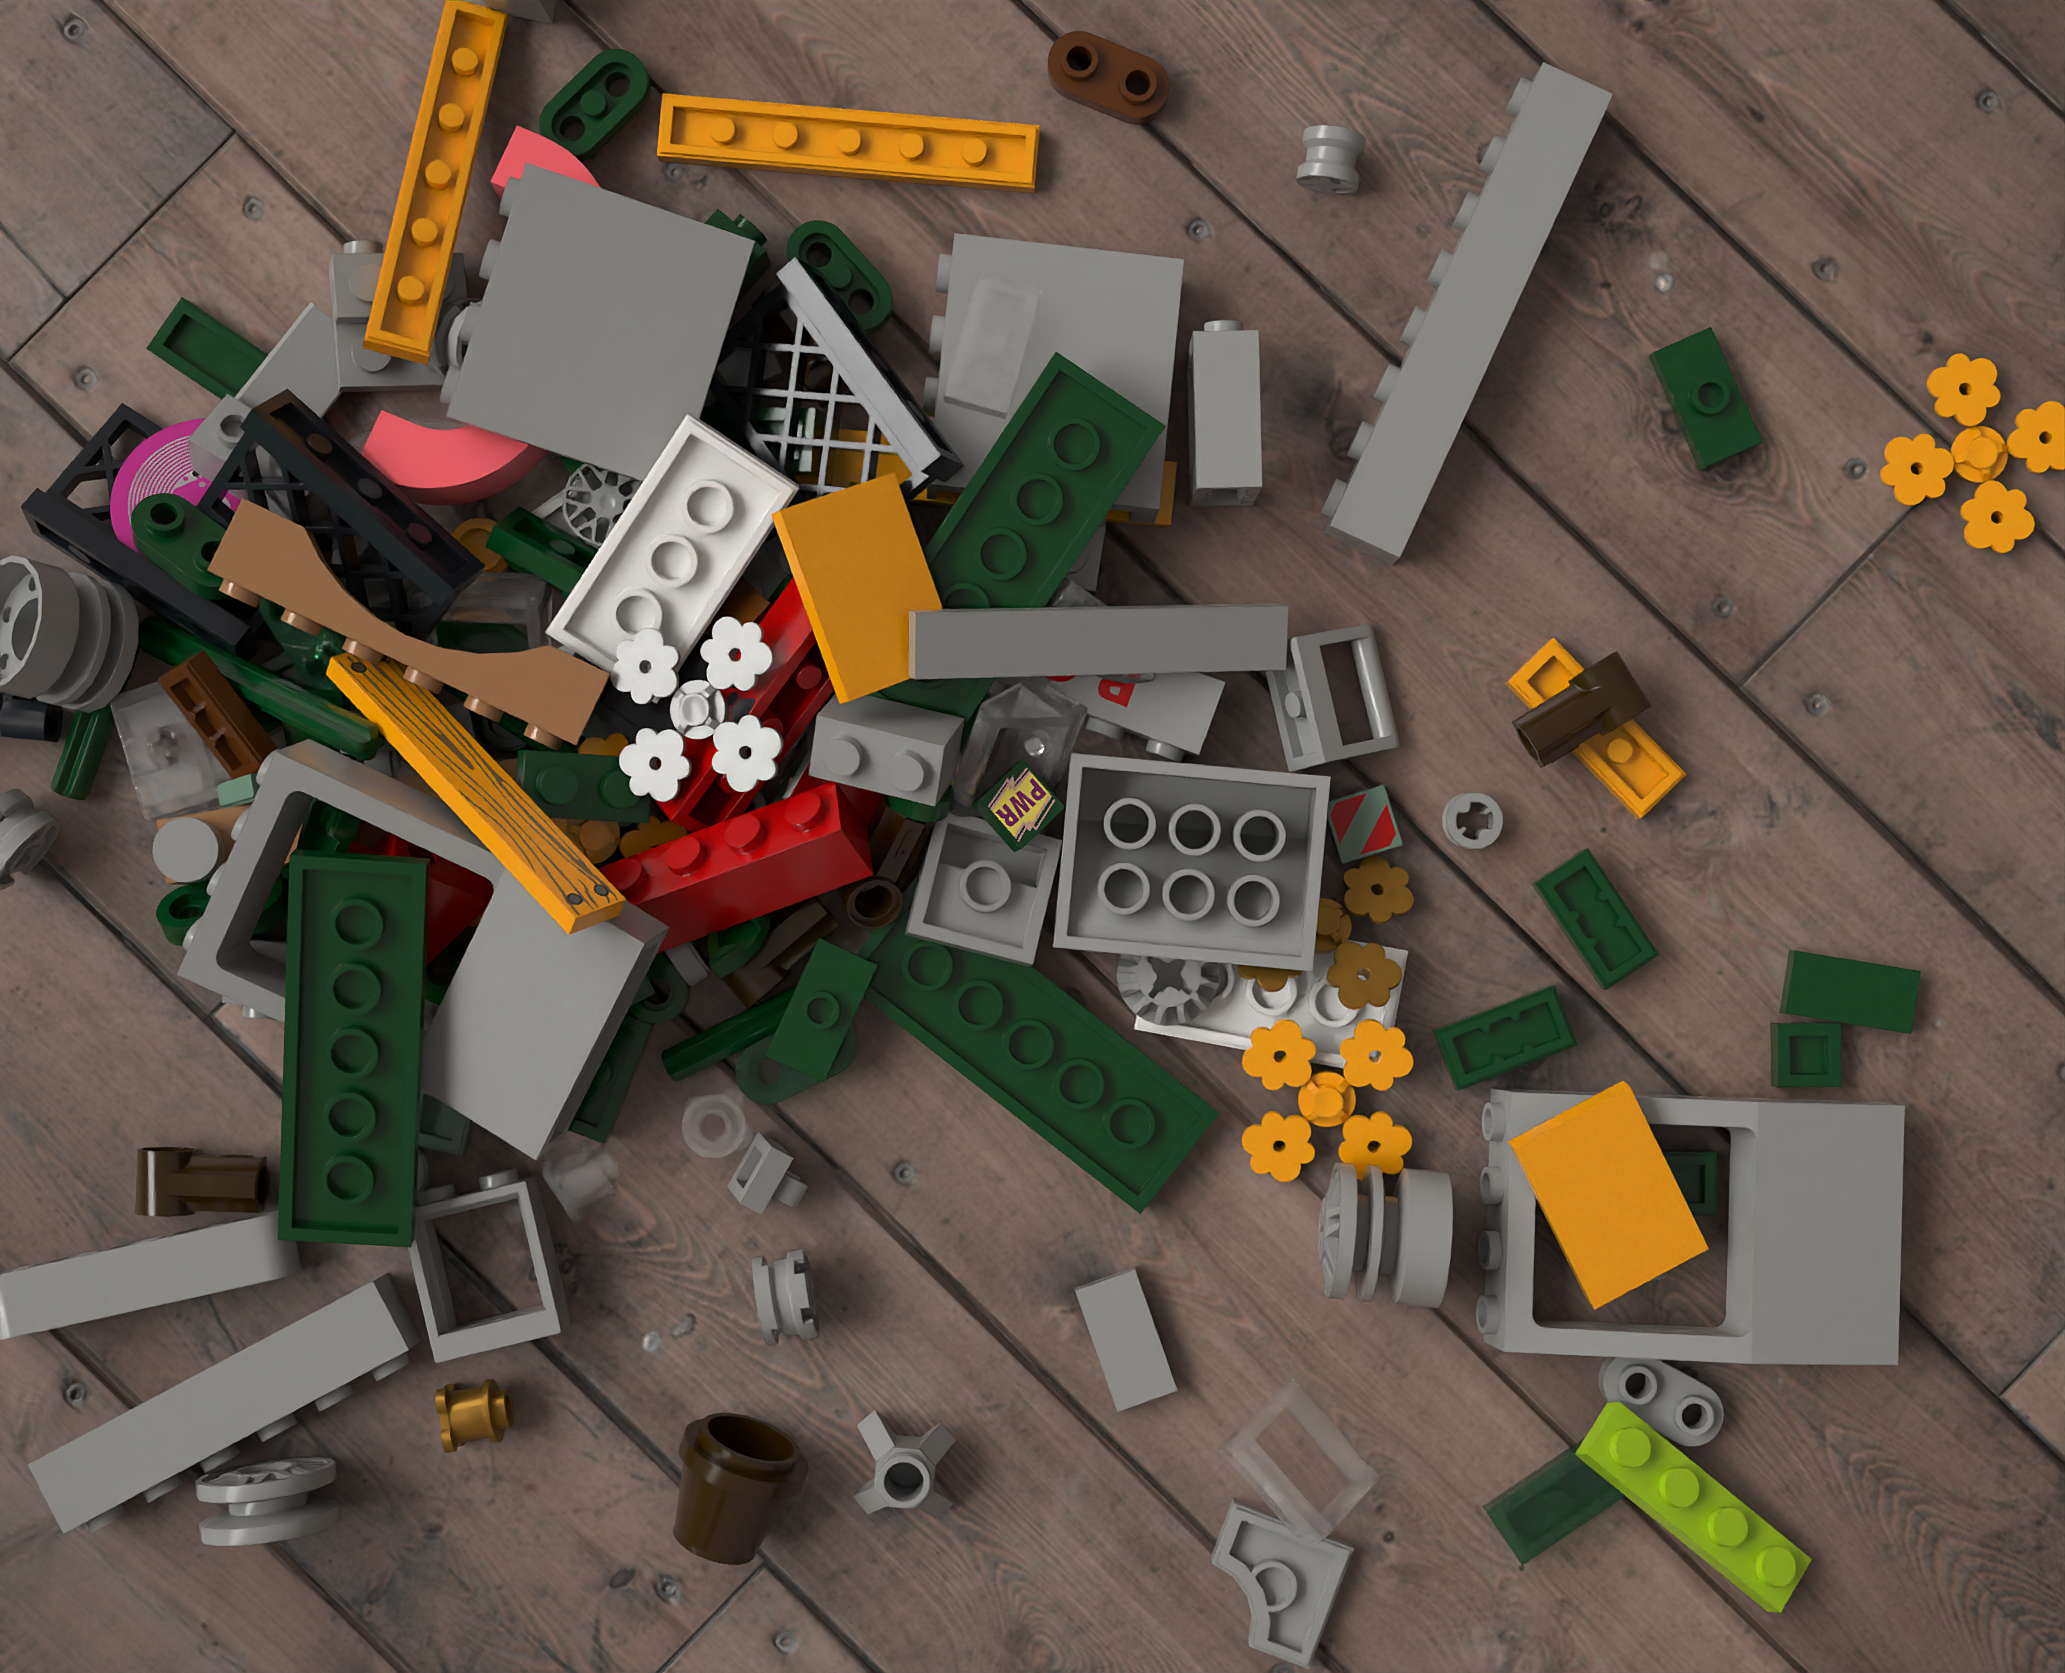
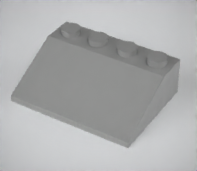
(1191, 862)

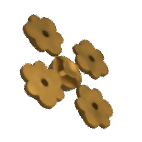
(1335, 928)

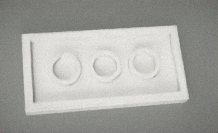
(675, 547)
(1243, 1006)

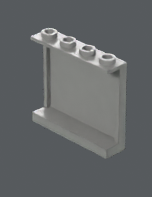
(1096, 309)
(594, 323)

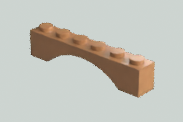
(285, 565)

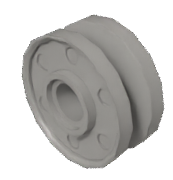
(268, 1501)

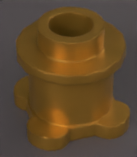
(473, 1413)

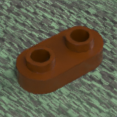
(1105, 80)

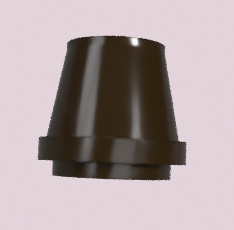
(734, 1485)

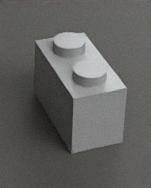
(887, 748)

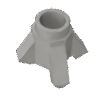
(904, 1468)

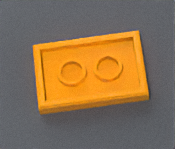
(858, 580)
(1608, 1194)

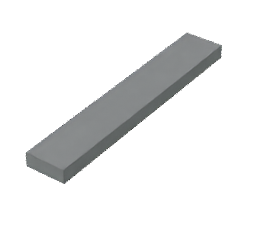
(1096, 640)

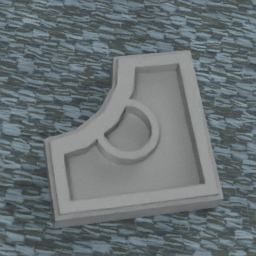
(1285, 1583)

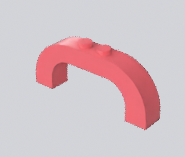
(467, 461)

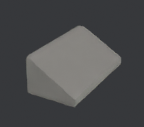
(299, 362)

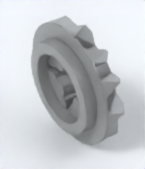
(1170, 1005)

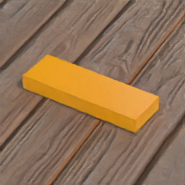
(1623, 759)

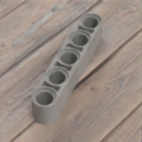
(144, 1274)

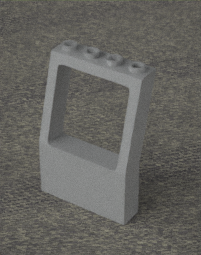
(527, 1000)
(1806, 1234)

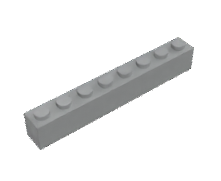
(1467, 312)

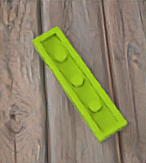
(1693, 1506)

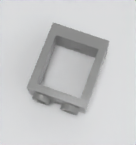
(1224, 415)
(445, 1335)

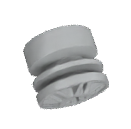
(64, 635)
(1387, 1235)

